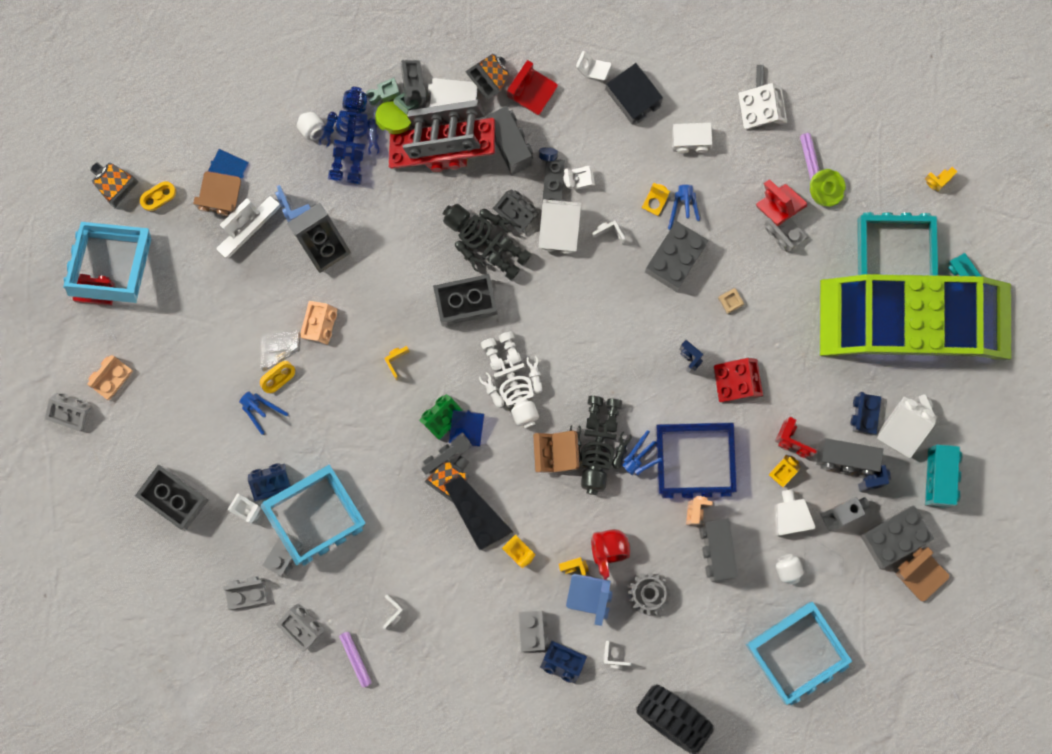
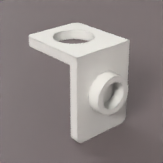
(594, 68)
(606, 227)
(395, 618)
(614, 664)

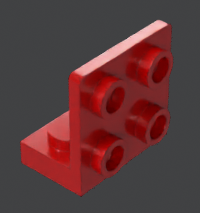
(531, 89)
(738, 379)
(785, 442)

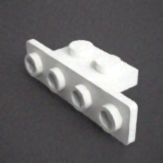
(244, 223)

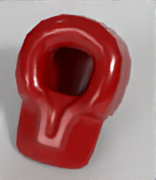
(609, 547)

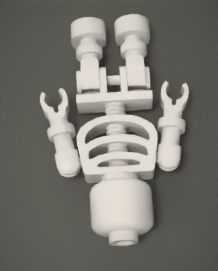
(524, 411)

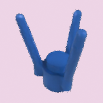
(686, 195)
(250, 402)
(633, 464)

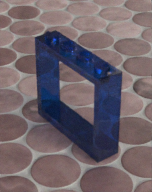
(669, 493)

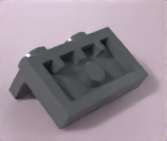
(514, 208)

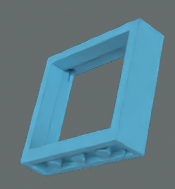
(110, 232)
(328, 473)
(824, 676)

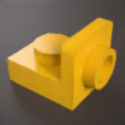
(941, 180)
(785, 470)
(569, 566)

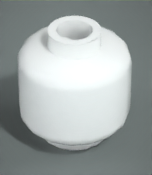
(310, 126)
(789, 569)

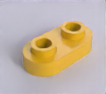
(157, 194)
(277, 377)

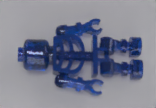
(354, 104)

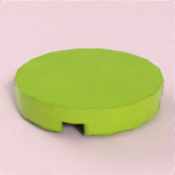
(392, 118)
(827, 187)

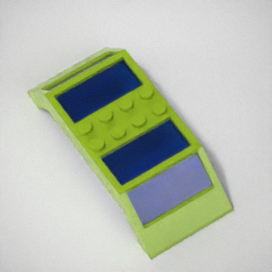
(915, 316)

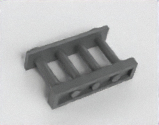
(444, 114)

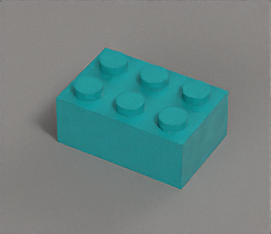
(943, 476)

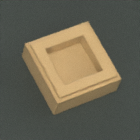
(731, 300)

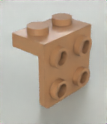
(218, 193)
(556, 452)
(922, 574)

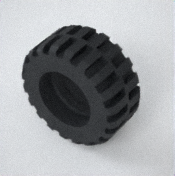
(675, 719)

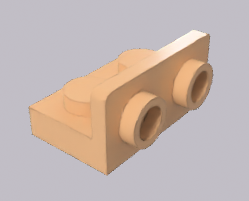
(318, 322)
(109, 377)
(694, 510)

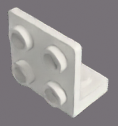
(762, 106)

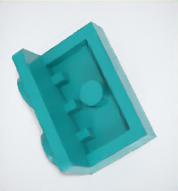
(962, 266)

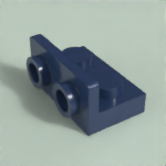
(689, 352)
(866, 413)
(268, 481)
(876, 481)
(563, 662)

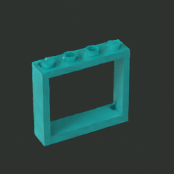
(888, 217)

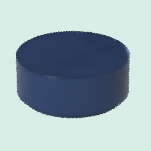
(548, 154)

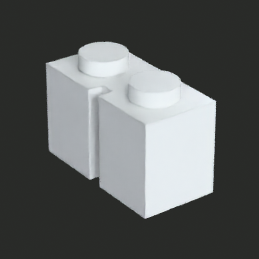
(691, 136)

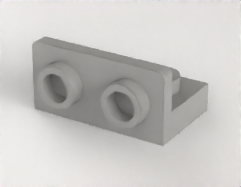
(787, 234)
(67, 411)
(279, 559)
(245, 594)
(300, 627)
(532, 631)

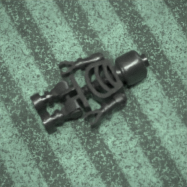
(459, 219)
(594, 477)

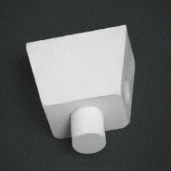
(792, 515)

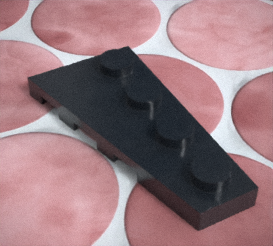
(476, 513)

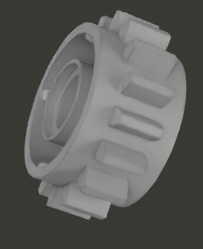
(659, 590)

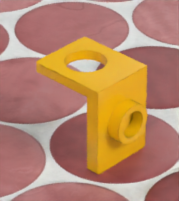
(656, 192)
(395, 354)

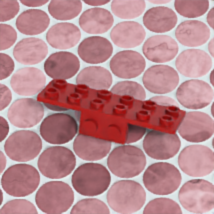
(483, 131)

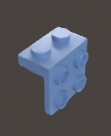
(288, 213)
(590, 596)

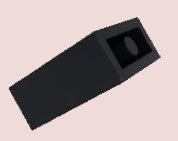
(634, 94)

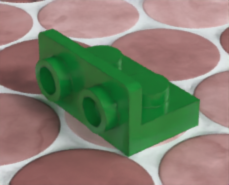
(439, 417)

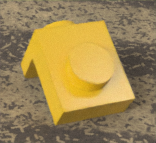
(519, 551)

